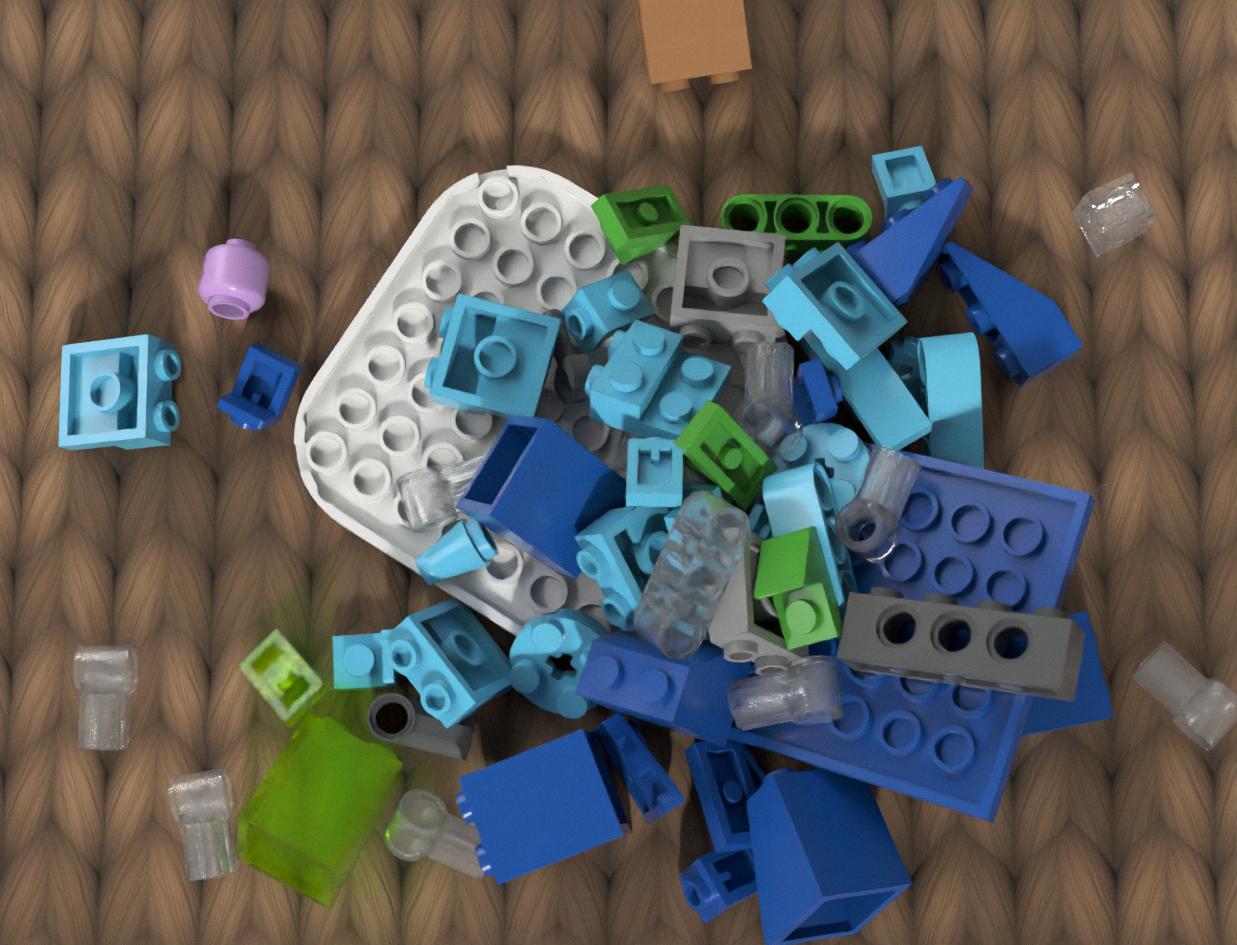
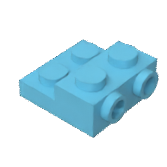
(835, 302)
(492, 358)
(653, 383)
(118, 393)
(621, 555)
(448, 660)

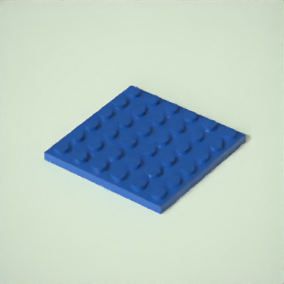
(965, 539)

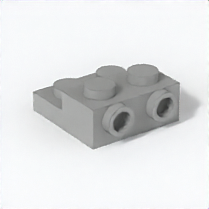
(723, 286)
(748, 626)

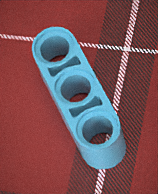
(952, 398)
(803, 500)

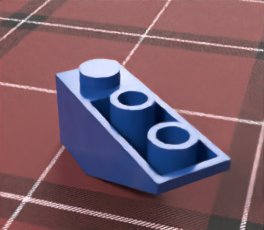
(912, 242)
(1017, 320)

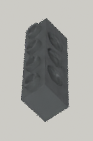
(1044, 670)

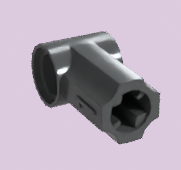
(423, 729)

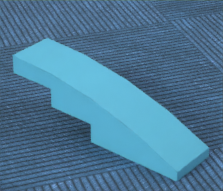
(874, 396)

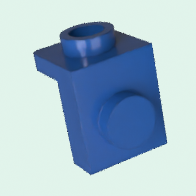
(261, 389)
(815, 393)

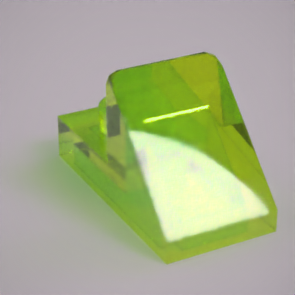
(285, 679)

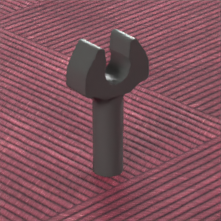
(571, 368)

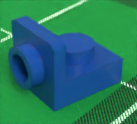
(719, 882)

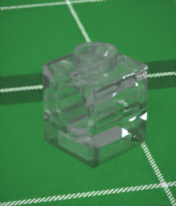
(1114, 214)

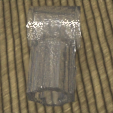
(768, 401)
(433, 492)
(879, 500)
(105, 680)
(801, 694)
(1200, 705)
(203, 810)
(426, 829)

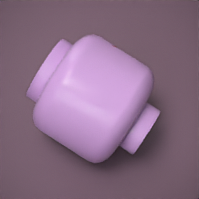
(234, 279)

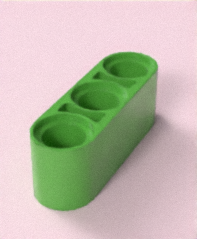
(816, 211)

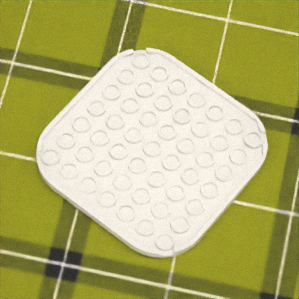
(370, 420)

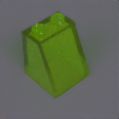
(317, 808)

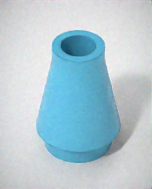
(458, 551)

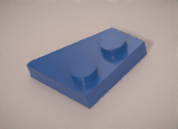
(637, 768)
(724, 783)

